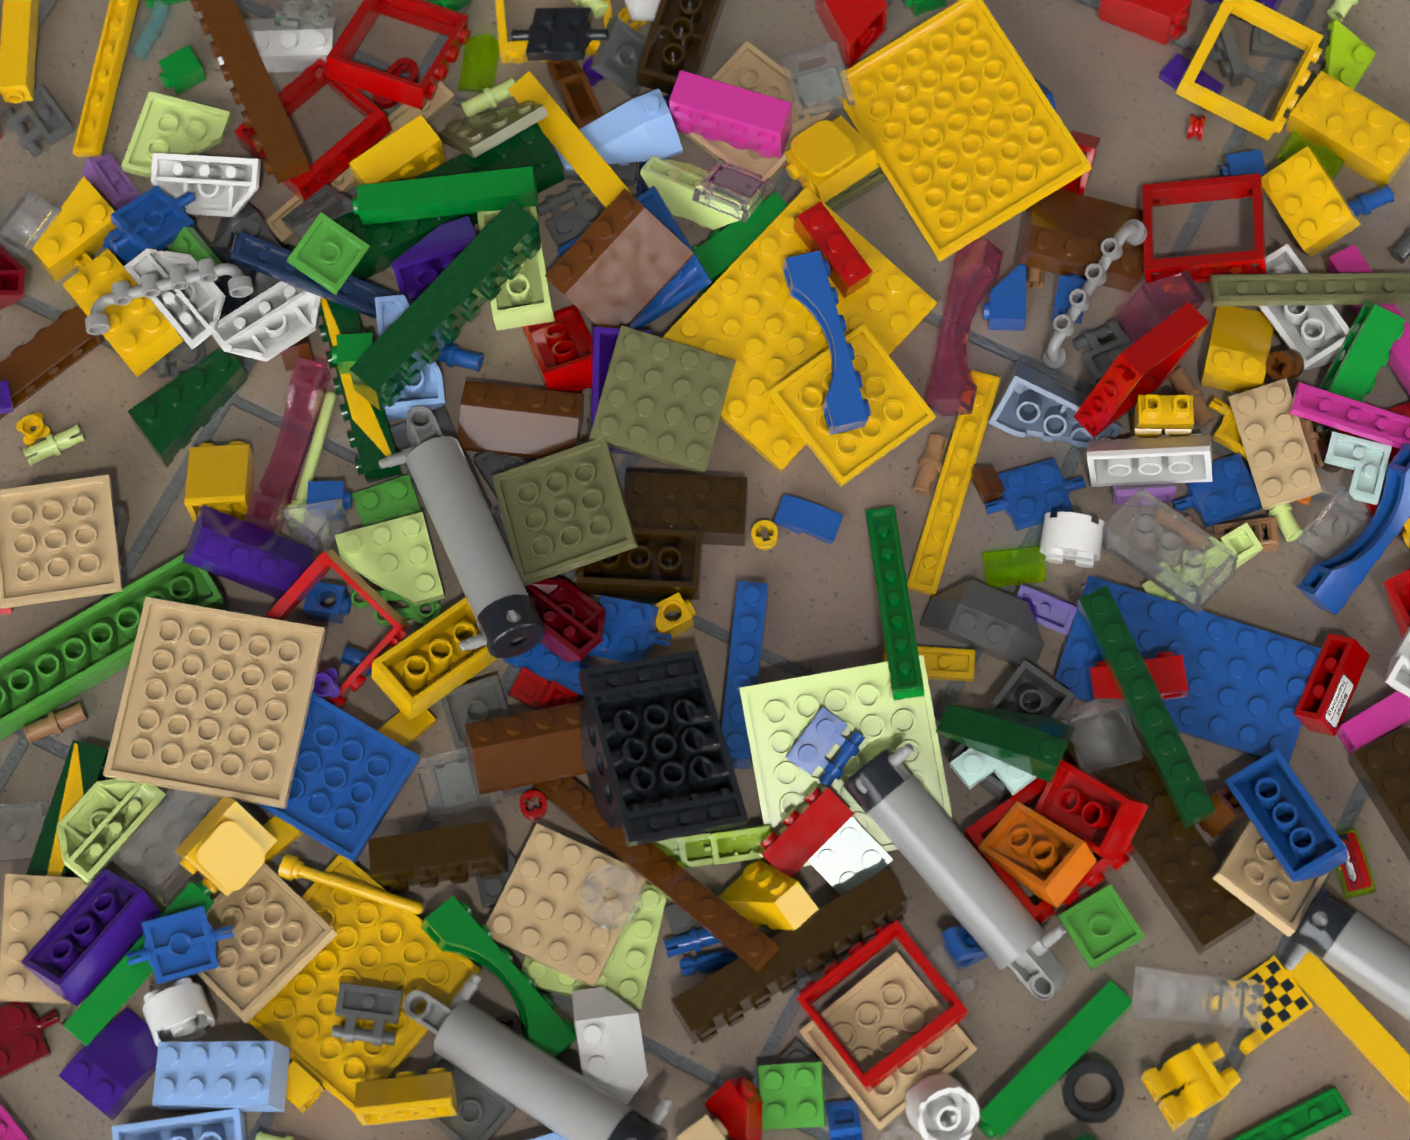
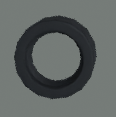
(1106, 1071)

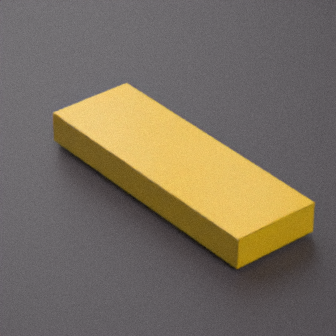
(947, 663)

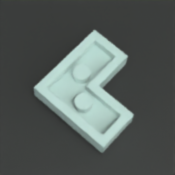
(1366, 459)
(975, 766)

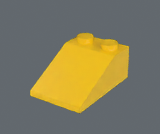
(1237, 350)

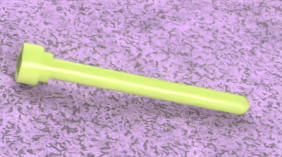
(315, 449)

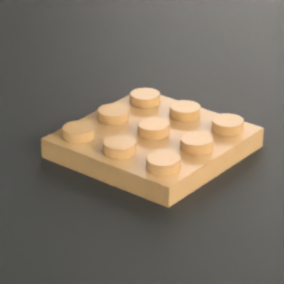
(1262, 884)

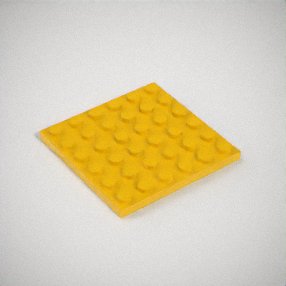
(372, 949)

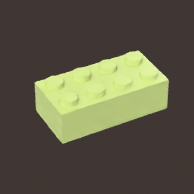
(527, 296)

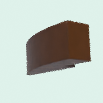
(574, 91)

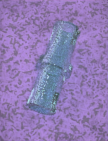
(150, 30)

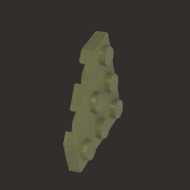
(487, 130)

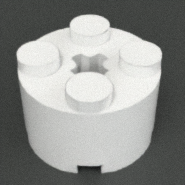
(1071, 538)
(178, 1012)
(941, 1108)

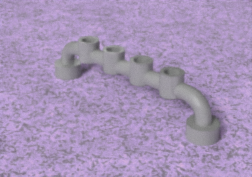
(1133, 233)
(151, 287)

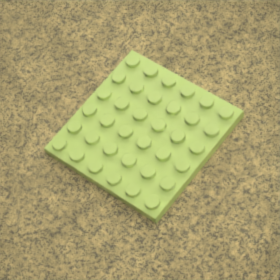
(862, 699)

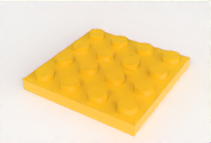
(893, 403)

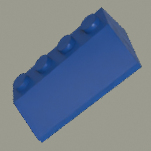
(1287, 818)

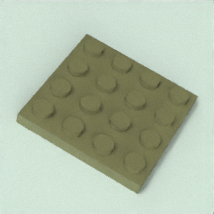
(662, 399)
(564, 511)

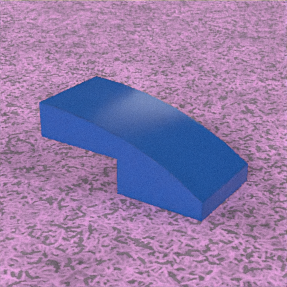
(807, 517)
(844, 1120)

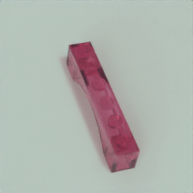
(973, 274)
(300, 417)

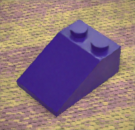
(431, 256)
(114, 1064)

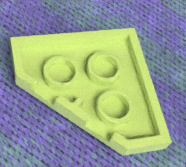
(173, 128)
(395, 557)

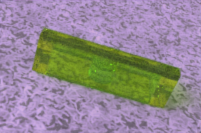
(479, 64)
(1014, 566)

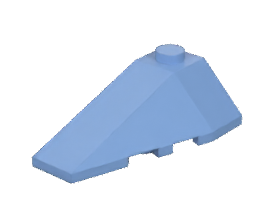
(633, 132)
(429, 387)

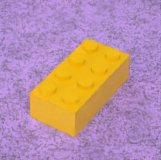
(1352, 128)
(137, 329)
(431, 662)

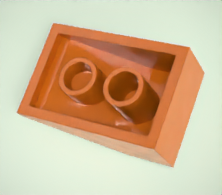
(1038, 853)

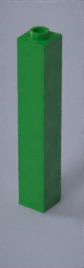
(445, 195)
(123, 980)
(1054, 1061)

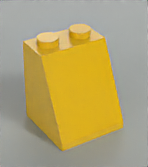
(220, 479)

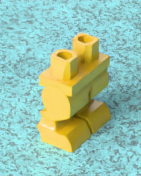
(1163, 415)
(1200, 1078)

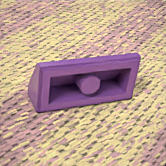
(110, 180)
(1123, 493)

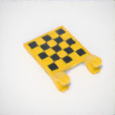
(1281, 1003)

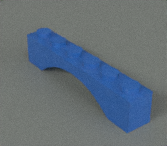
(809, 285)
(1336, 578)
(743, 666)

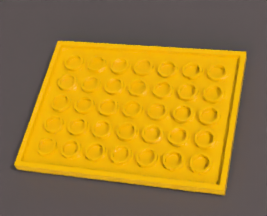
(960, 126)
(773, 335)

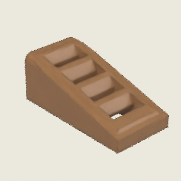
(1256, 525)

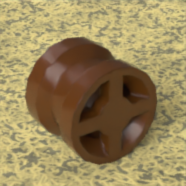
(1290, 369)

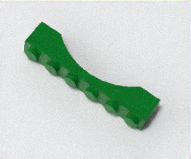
(458, 933)

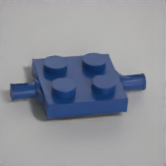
(151, 220)
(1033, 493)
(1227, 497)
(628, 630)
(179, 944)

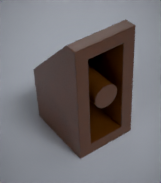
(1226, 813)

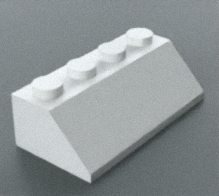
(291, 48)
(1309, 329)
(1150, 460)

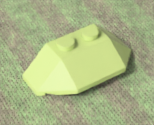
(676, 185)
(104, 823)

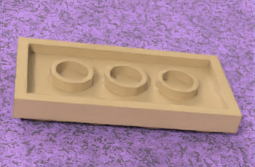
(1275, 444)

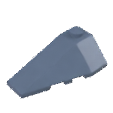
(1042, 409)

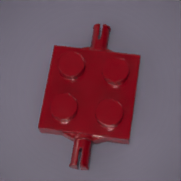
(22, 1037)

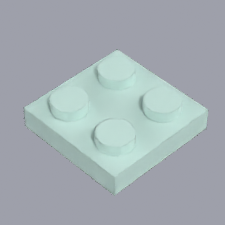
(849, 857)

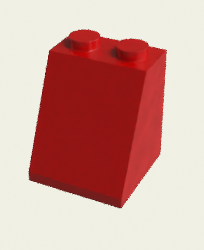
(1148, 18)
(853, 25)

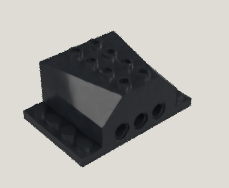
(657, 750)

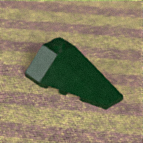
(1016, 738)

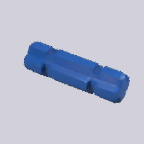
(707, 962)

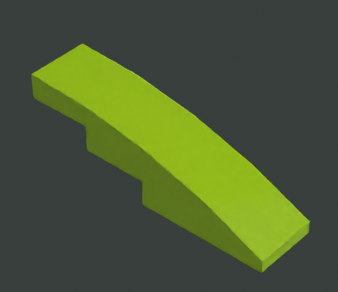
(715, 846)

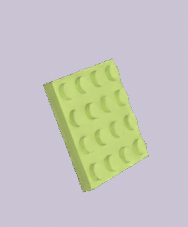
(629, 964)

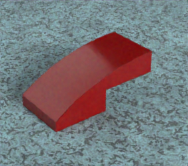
(539, 692)

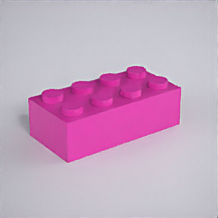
(731, 115)

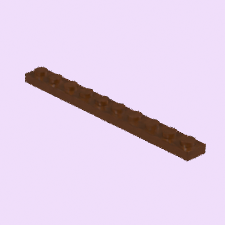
(664, 875)

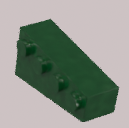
(187, 403)

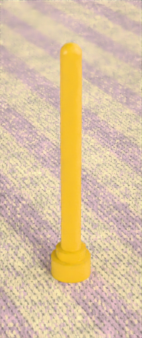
(292, 869)

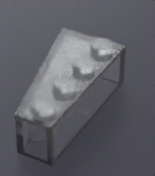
(1197, 999)

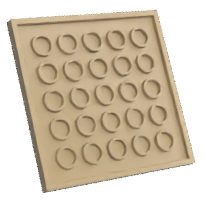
(215, 702)

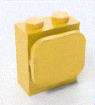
(829, 158)
(226, 847)

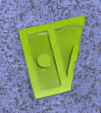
(1346, 55)

